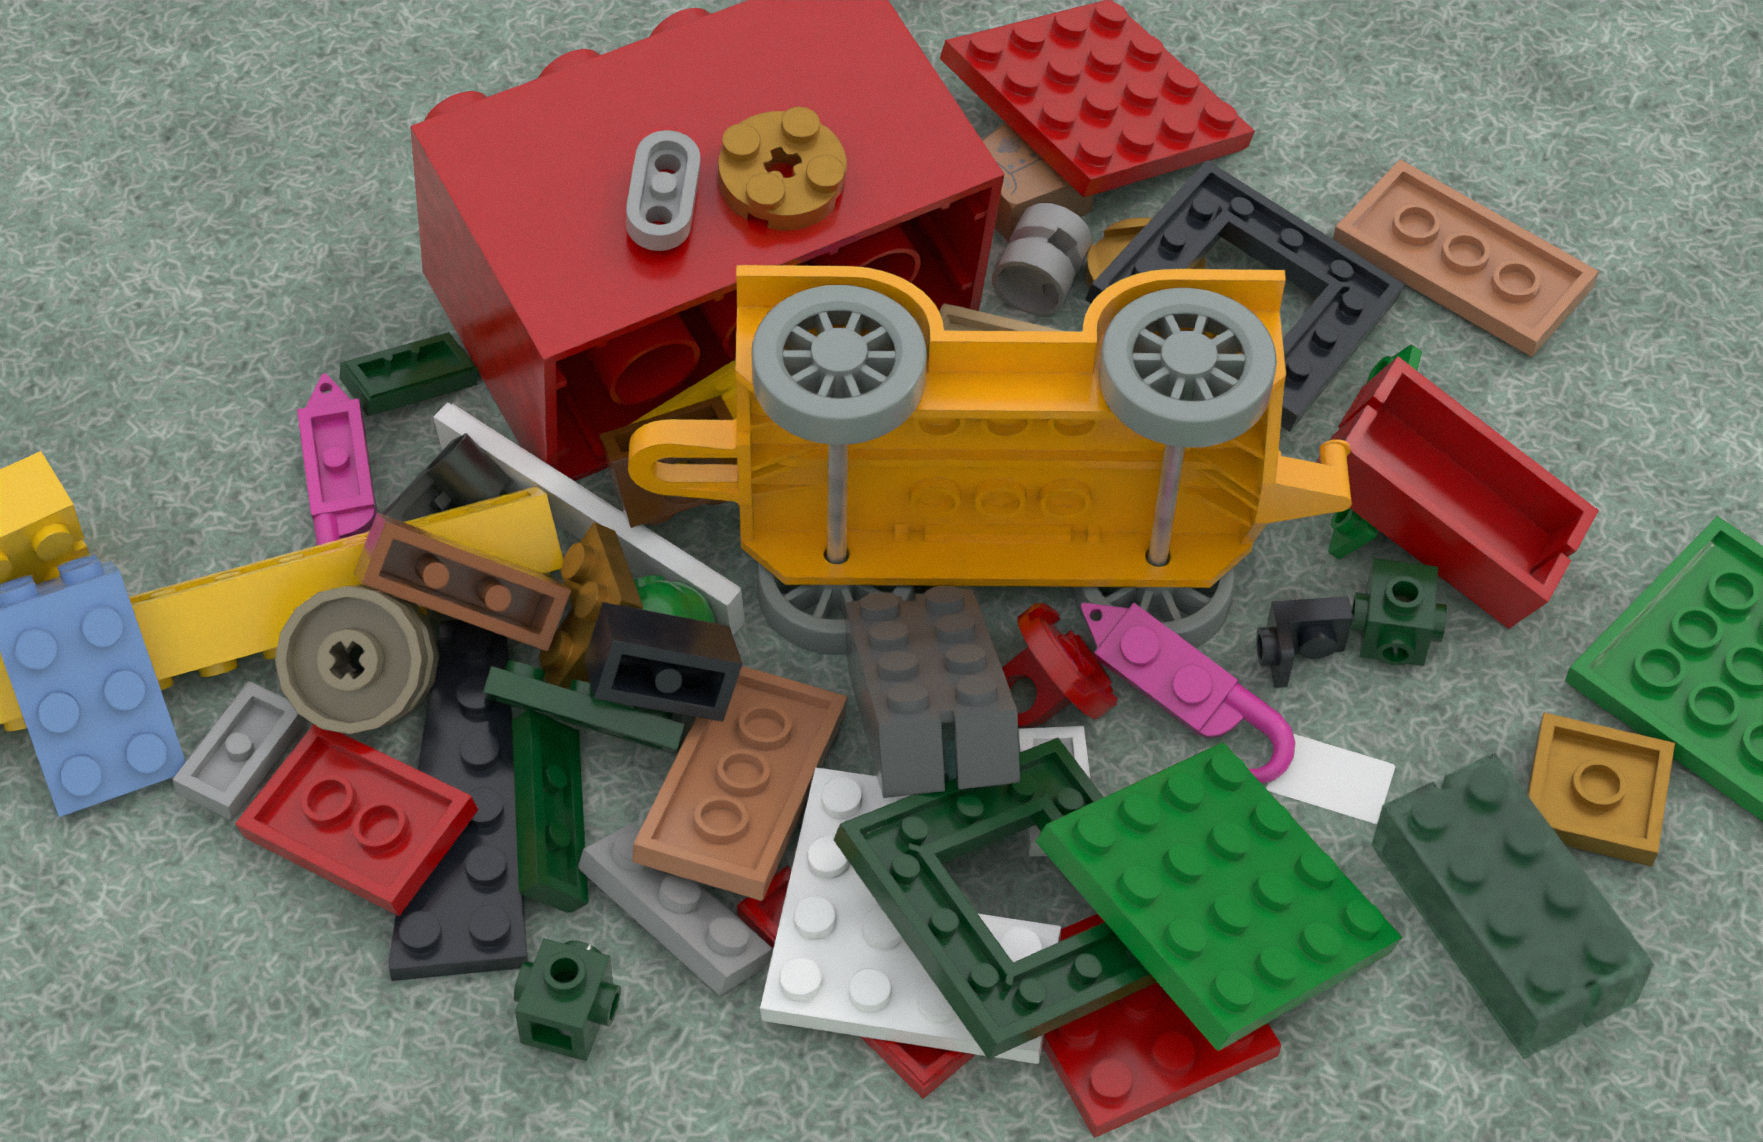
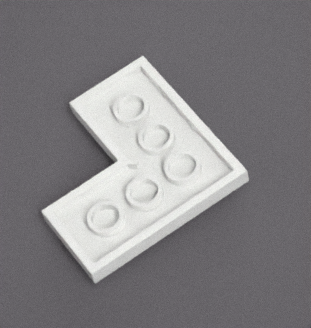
(841, 957)

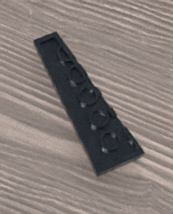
(471, 904)

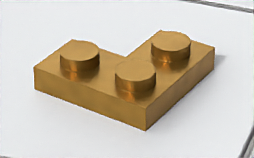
(595, 574)

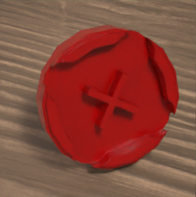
(1060, 669)

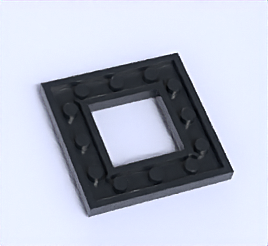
(1347, 287)

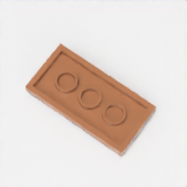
(1466, 257)
(741, 785)

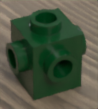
(1399, 612)
(565, 998)

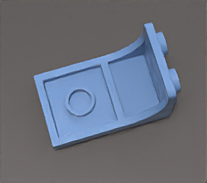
(86, 685)

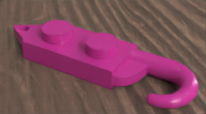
(336, 463)
(1184, 681)

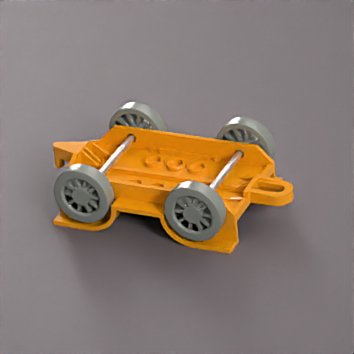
(999, 456)

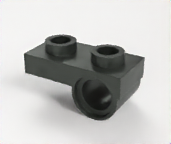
(452, 480)

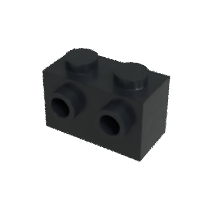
(662, 662)

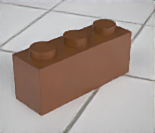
(461, 582)

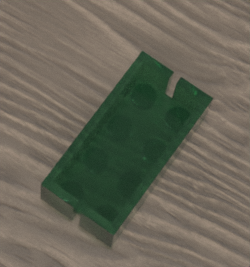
(1510, 905)

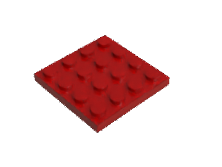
(1096, 96)

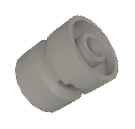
(1042, 259)

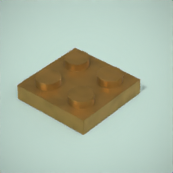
(1601, 787)

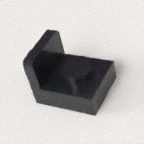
(1305, 628)

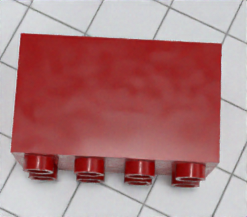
(534, 186)

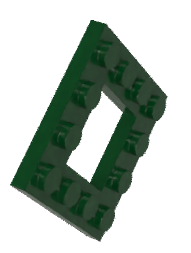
(901, 859)

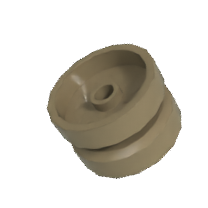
(318, 664)

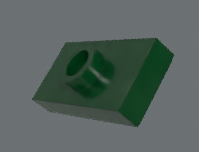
(408, 374)

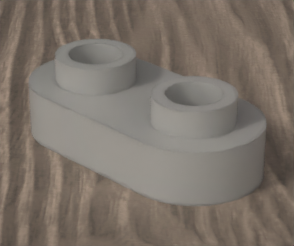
(661, 194)

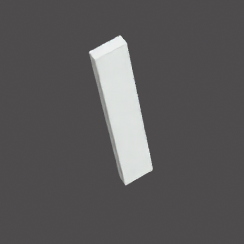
(578, 508)

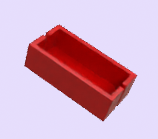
(1459, 494)

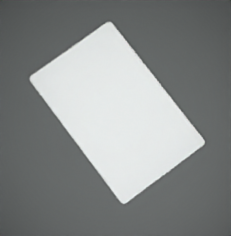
(1335, 779)

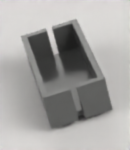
(926, 668)

